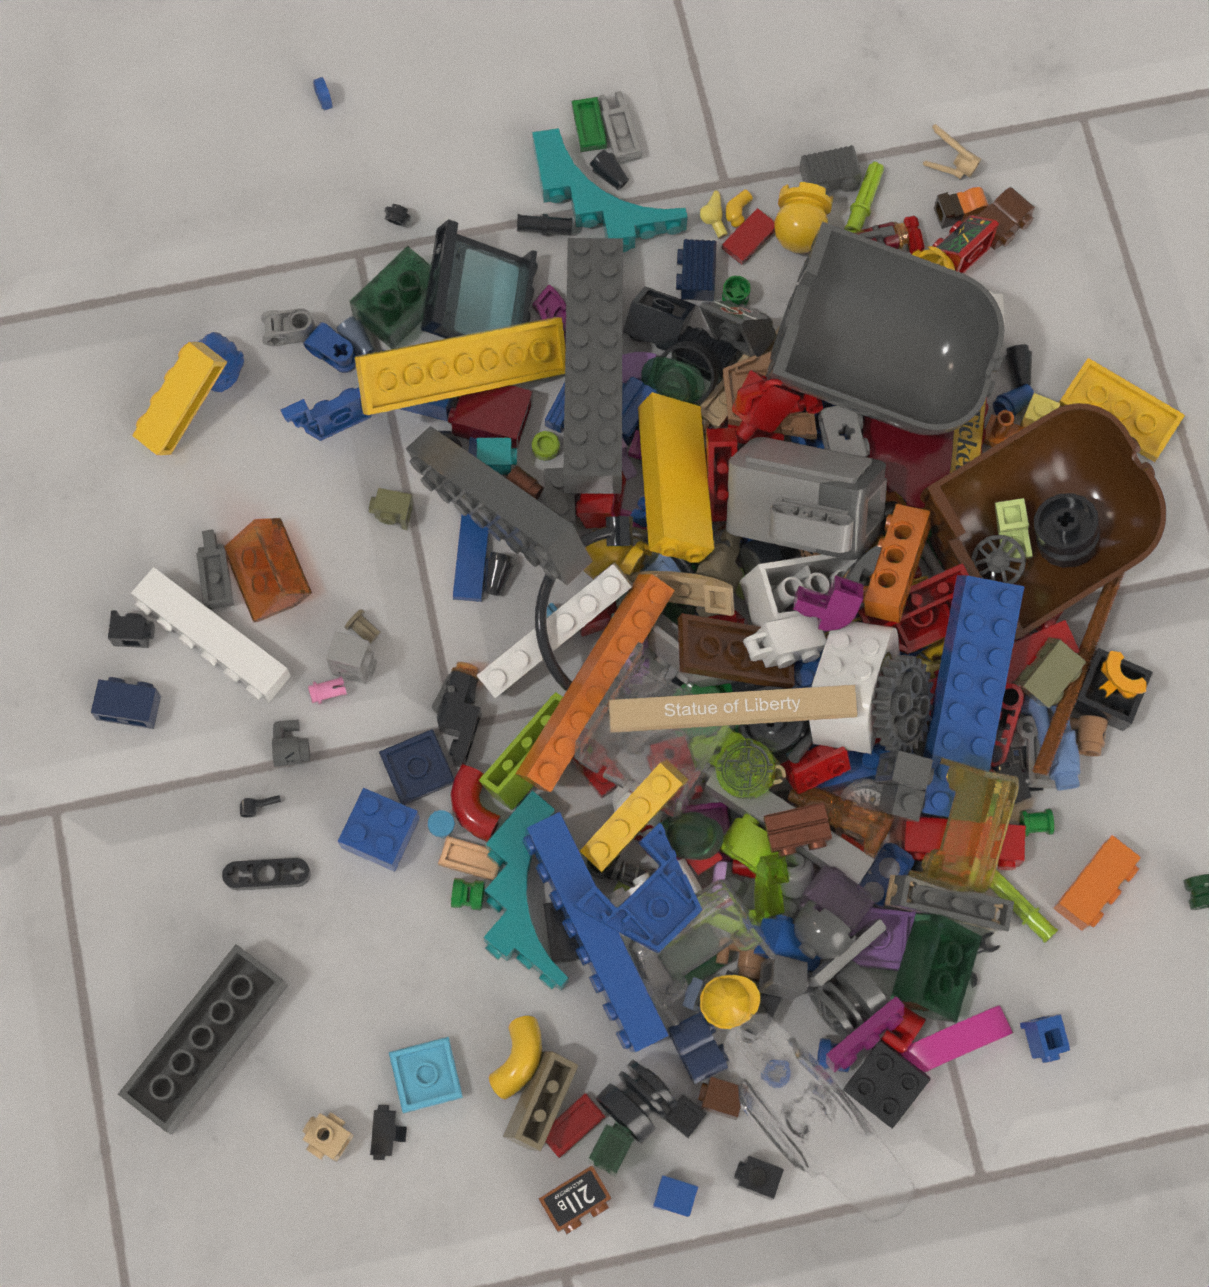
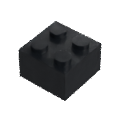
(1114, 708)

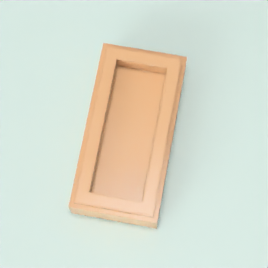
(467, 858)

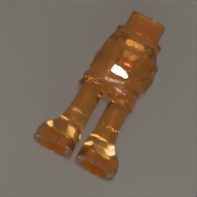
(841, 812)

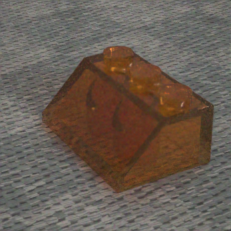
(267, 568)

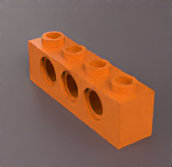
(891, 601)

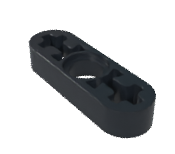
(244, 882)

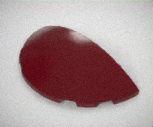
(910, 458)

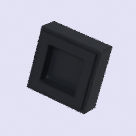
(685, 1116)

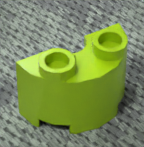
(746, 842)

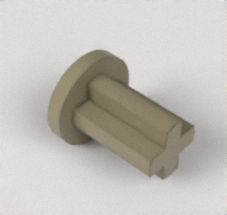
(362, 626)

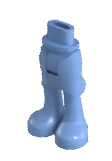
(1067, 758)

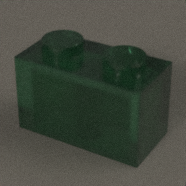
(611, 1148)

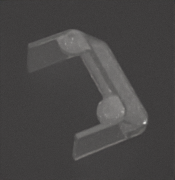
(717, 926)

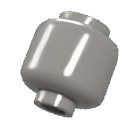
(800, 875)

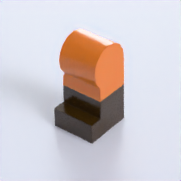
(959, 206)

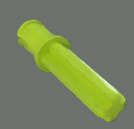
(864, 199)
(1022, 907)

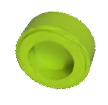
(545, 445)

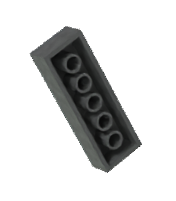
(203, 1039)

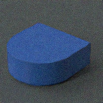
(322, 93)

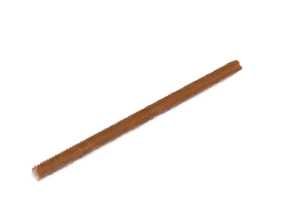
(1066, 704)

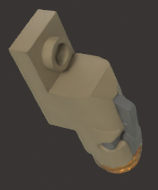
(721, 562)

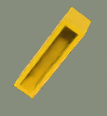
(179, 398)
(633, 815)

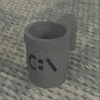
(290, 749)

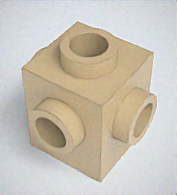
(337, 1141)

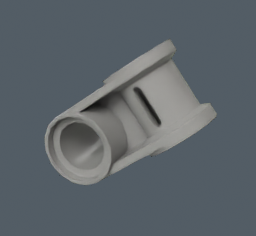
(284, 326)

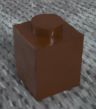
(720, 1098)

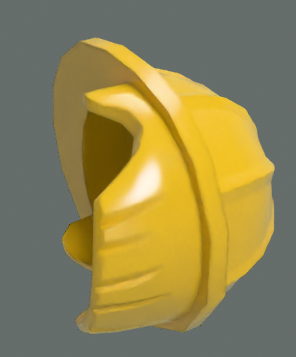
(729, 1000)

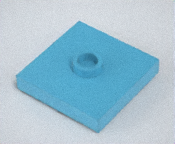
(425, 1075)

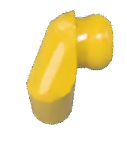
(735, 206)

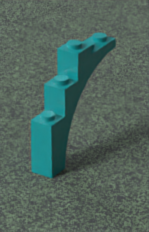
(590, 204)
(508, 893)

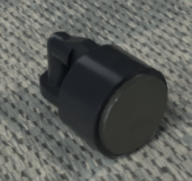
(760, 552)

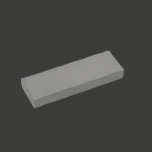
(832, 966)

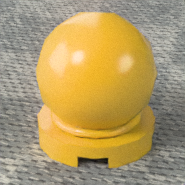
(801, 215)
(626, 557)

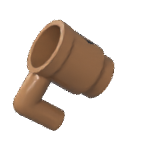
(1090, 734)
(748, 962)

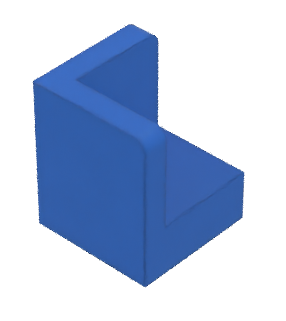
(675, 1196)

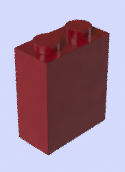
(492, 414)

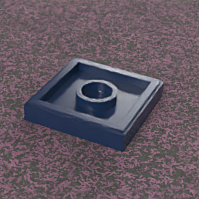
(417, 767)

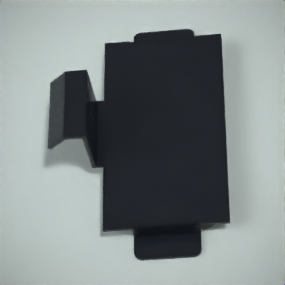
(385, 1132)

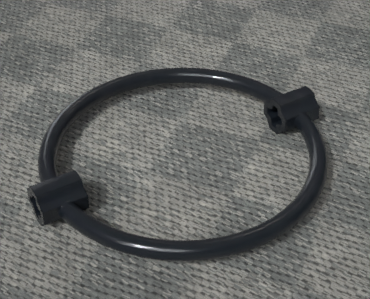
(618, 532)

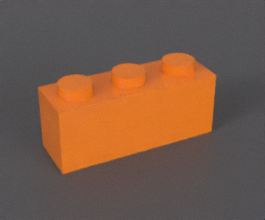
(1098, 884)

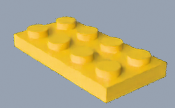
(1141, 413)

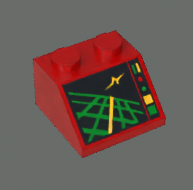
(968, 241)

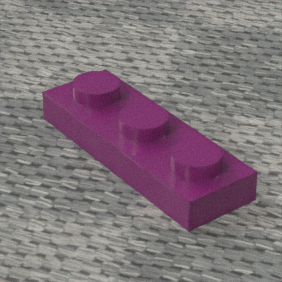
(866, 1035)

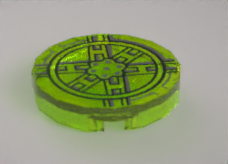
(746, 769)

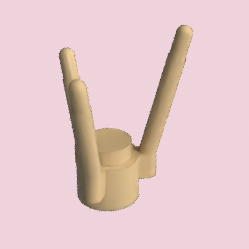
(965, 160)

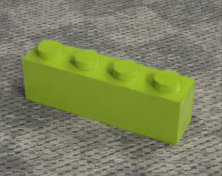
(501, 777)

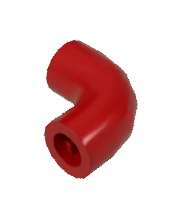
(467, 804)

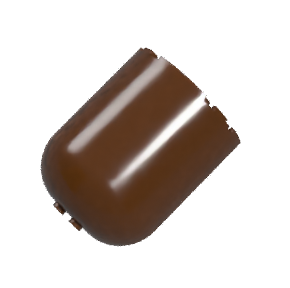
(1064, 452)

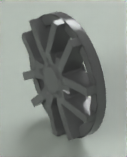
(998, 560)

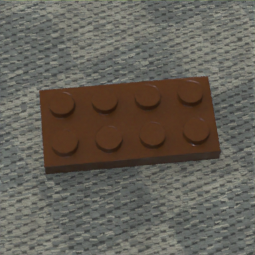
(718, 651)

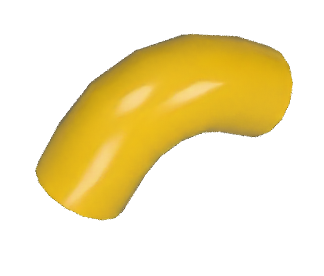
(522, 1060)

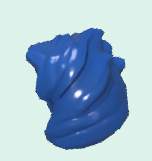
(229, 352)

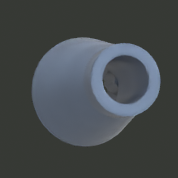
(355, 333)

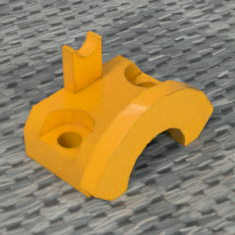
(1112, 670)

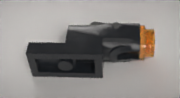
(455, 711)

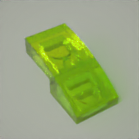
(770, 875)

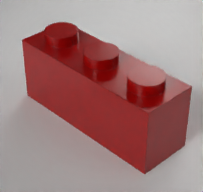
(720, 447)

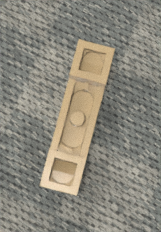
(696, 590)

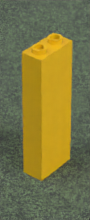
(675, 478)

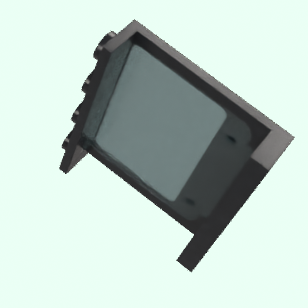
(475, 286)

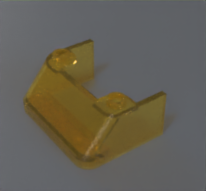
(973, 829)

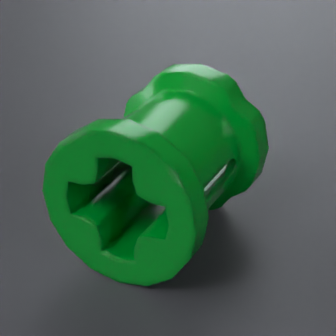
(1037, 821)

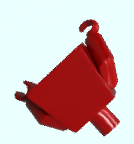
(766, 403)

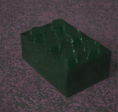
(394, 298)
(936, 967)

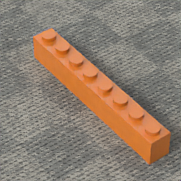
(626, 628)

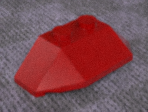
(925, 611)

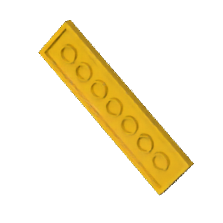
(460, 365)

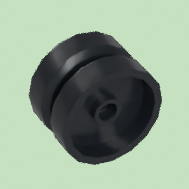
(1067, 530)
(781, 737)

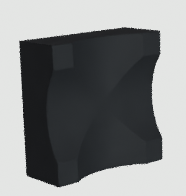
(886, 1084)

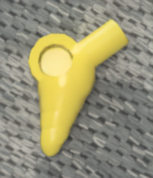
(713, 214)

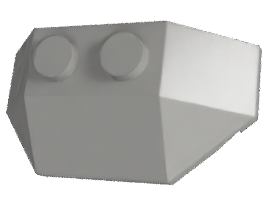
(664, 642)

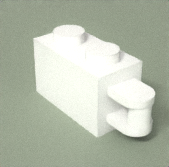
(786, 641)

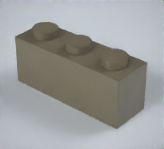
(540, 1101)

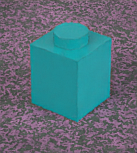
(497, 454)

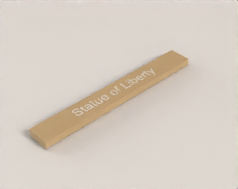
(733, 708)

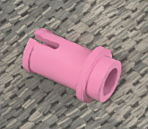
(325, 690)

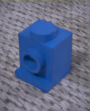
(1046, 1037)

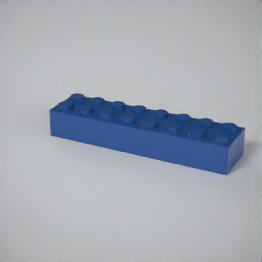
(970, 681)
(598, 944)

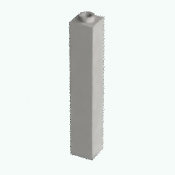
(838, 851)

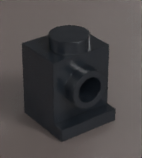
(130, 630)

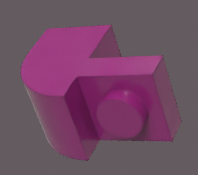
(835, 608)

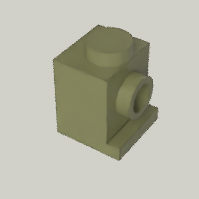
(392, 507)

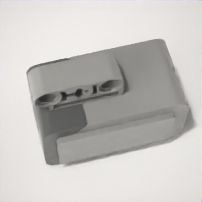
(806, 497)

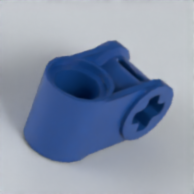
(331, 348)

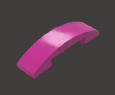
(958, 1039)

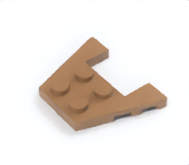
(795, 424)

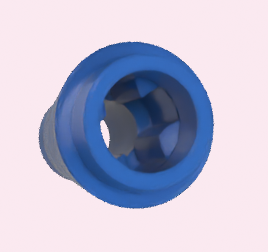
(1013, 400)

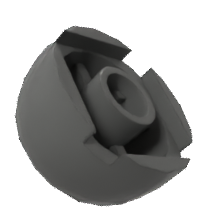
(821, 933)

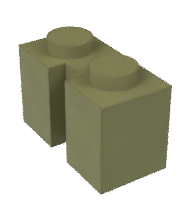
(1050, 673)

